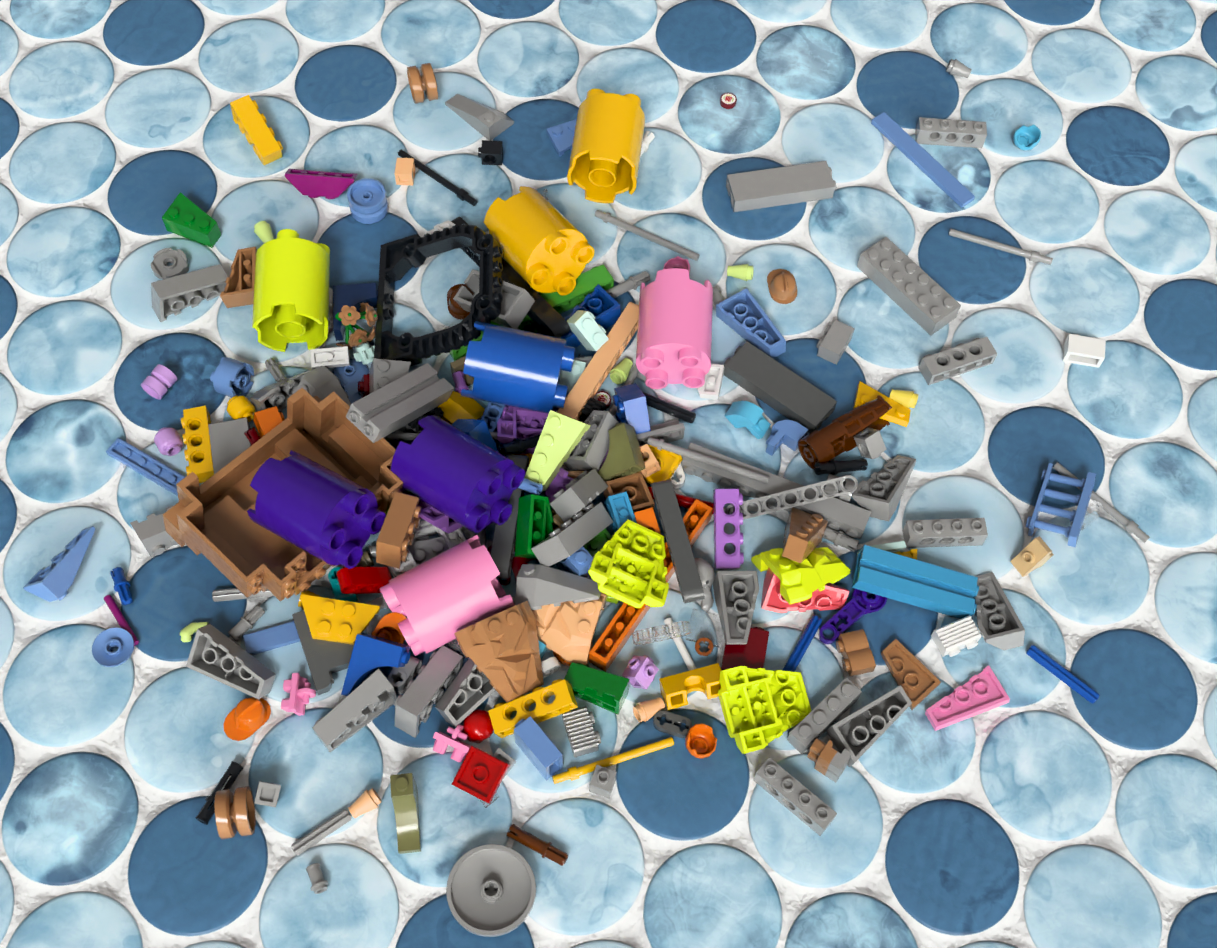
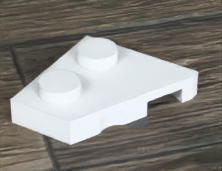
(713, 382)

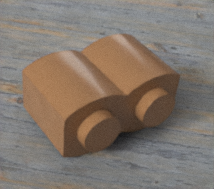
(856, 653)

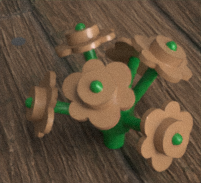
(348, 319)

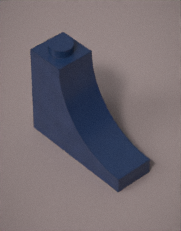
(351, 296)

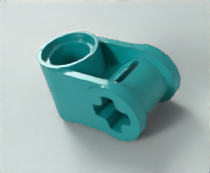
(336, 587)

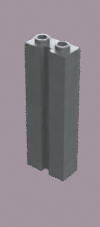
(779, 387)

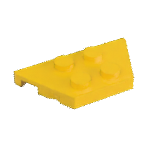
(337, 619)

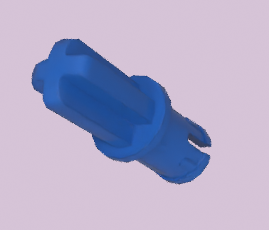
(121, 585)

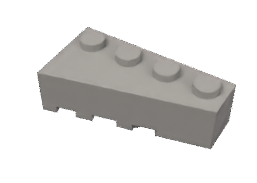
(228, 663)

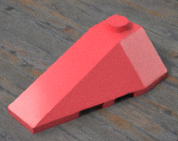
(830, 598)

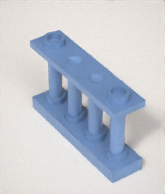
(1076, 516)

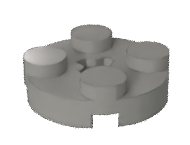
(166, 255)

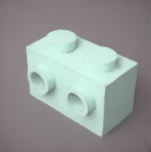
(587, 330)

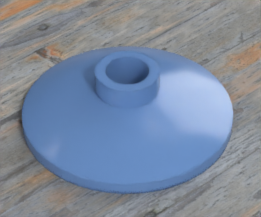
(356, 375)
(107, 641)

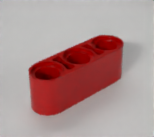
(363, 579)

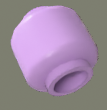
(168, 441)

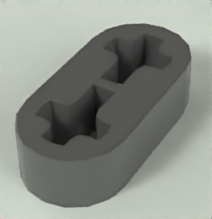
(674, 719)

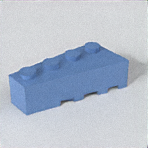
(750, 321)

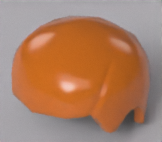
(700, 741)

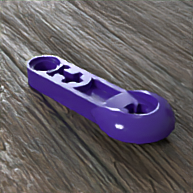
(852, 613)

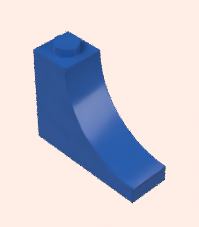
(370, 654)

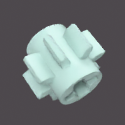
(364, 353)

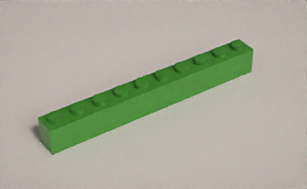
(584, 285)

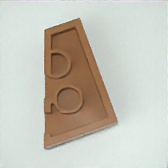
(909, 673)

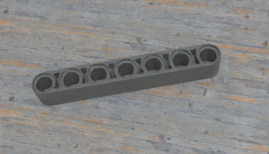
(505, 535)
(677, 541)

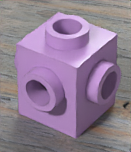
(640, 671)

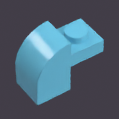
(748, 415)

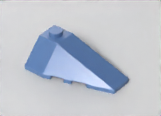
(56, 579)

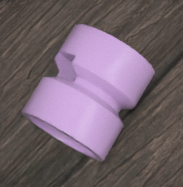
(159, 381)

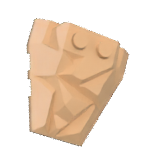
(569, 627)

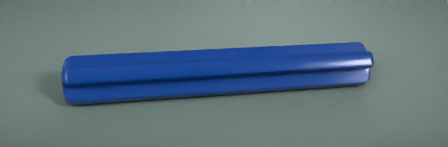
(803, 644)
(1063, 674)

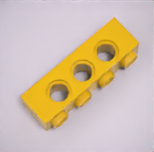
(198, 418)
(563, 702)

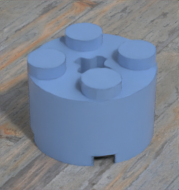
(232, 377)

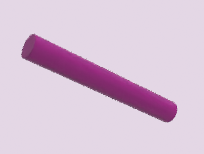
(119, 617)

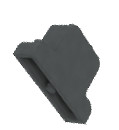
(321, 655)

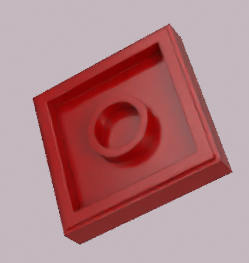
(480, 774)

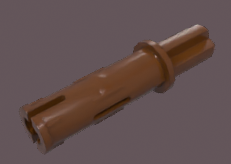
(538, 845)

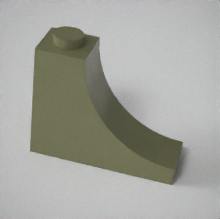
(623, 454)
(406, 809)

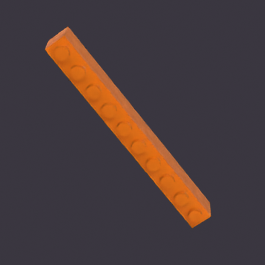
(629, 617)

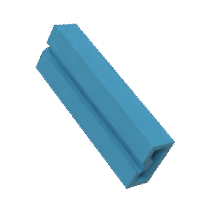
(915, 582)

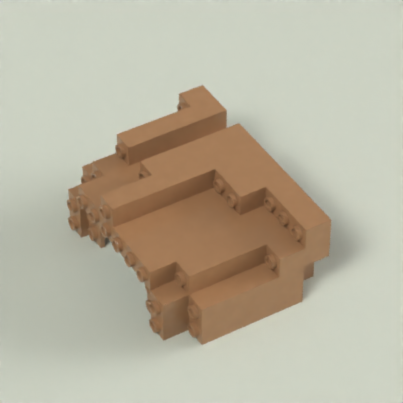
(215, 514)

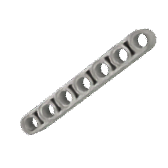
(800, 494)

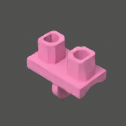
(299, 694)
(443, 740)

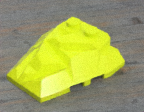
(632, 566)
(803, 578)
(761, 704)

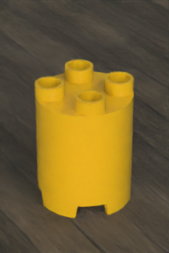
(607, 145)
(539, 241)

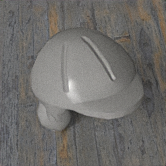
(707, 578)

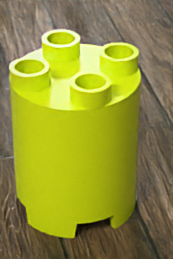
(291, 292)

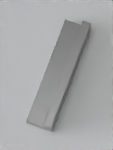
(667, 431)

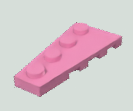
(973, 698)

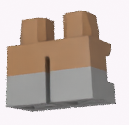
(828, 760)

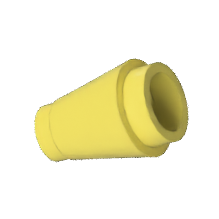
(904, 397)

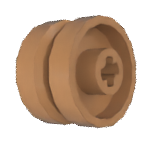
(421, 83)
(235, 812)

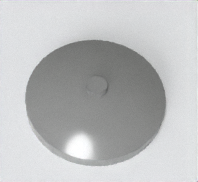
(491, 890)

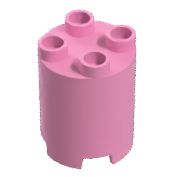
(674, 330)
(446, 595)

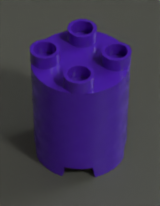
(457, 474)
(315, 509)

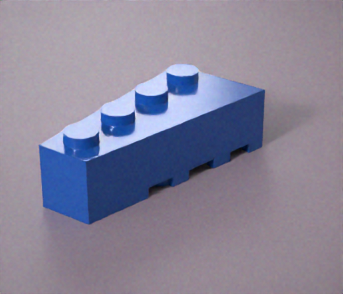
(602, 306)

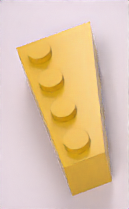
(254, 127)

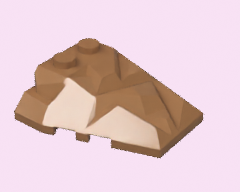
(506, 650)

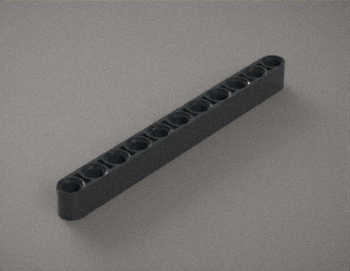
(541, 311)

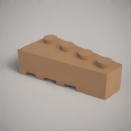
(802, 534)

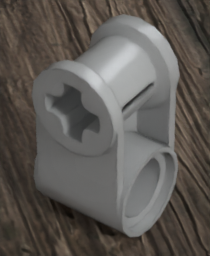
(404, 674)

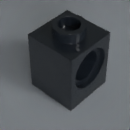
(491, 152)

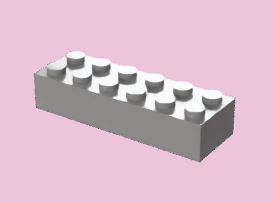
(908, 286)

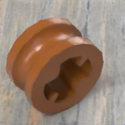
(710, 646)

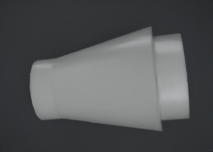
(958, 69)

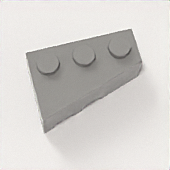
(594, 442)
(578, 494)

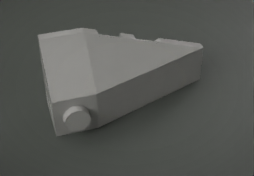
(323, 383)

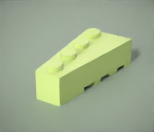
(554, 447)

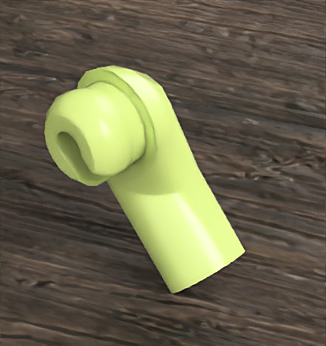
(186, 633)

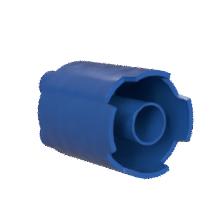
(518, 368)

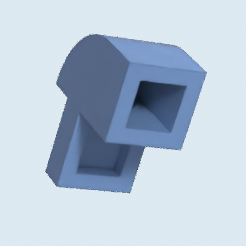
(787, 433)

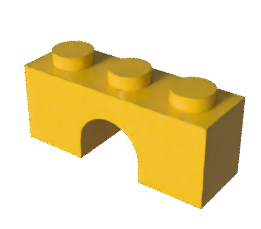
(677, 686)

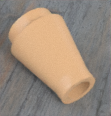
(647, 709)
(366, 802)

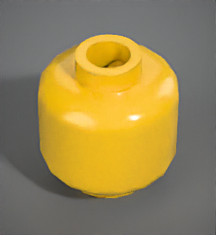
(240, 407)

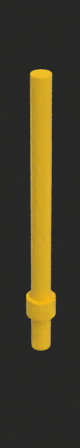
(573, 773)

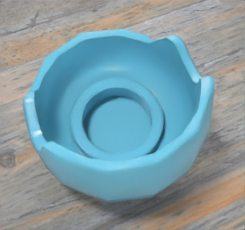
(1027, 137)

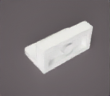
(330, 357)

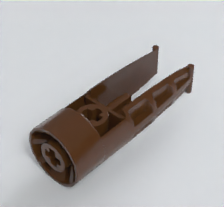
(839, 436)

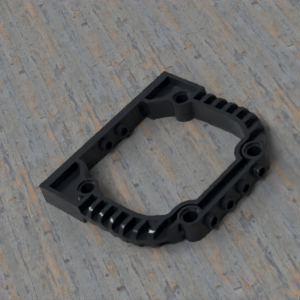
(412, 251)

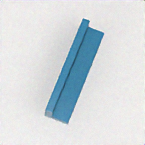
(619, 509)

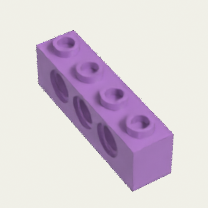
(722, 559)

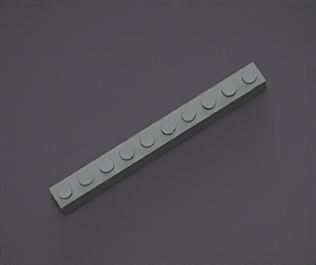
(838, 513)

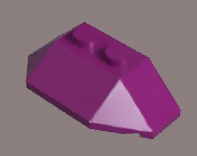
(320, 182)

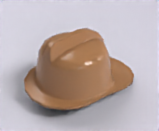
(782, 286)

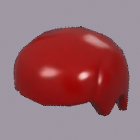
(478, 726)

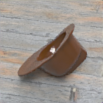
(453, 307)

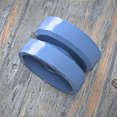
(367, 201)

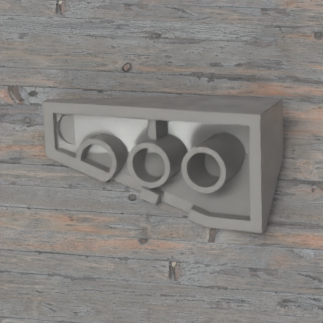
(481, 117)
(277, 393)
(885, 488)
(547, 586)
(735, 601)
(996, 616)

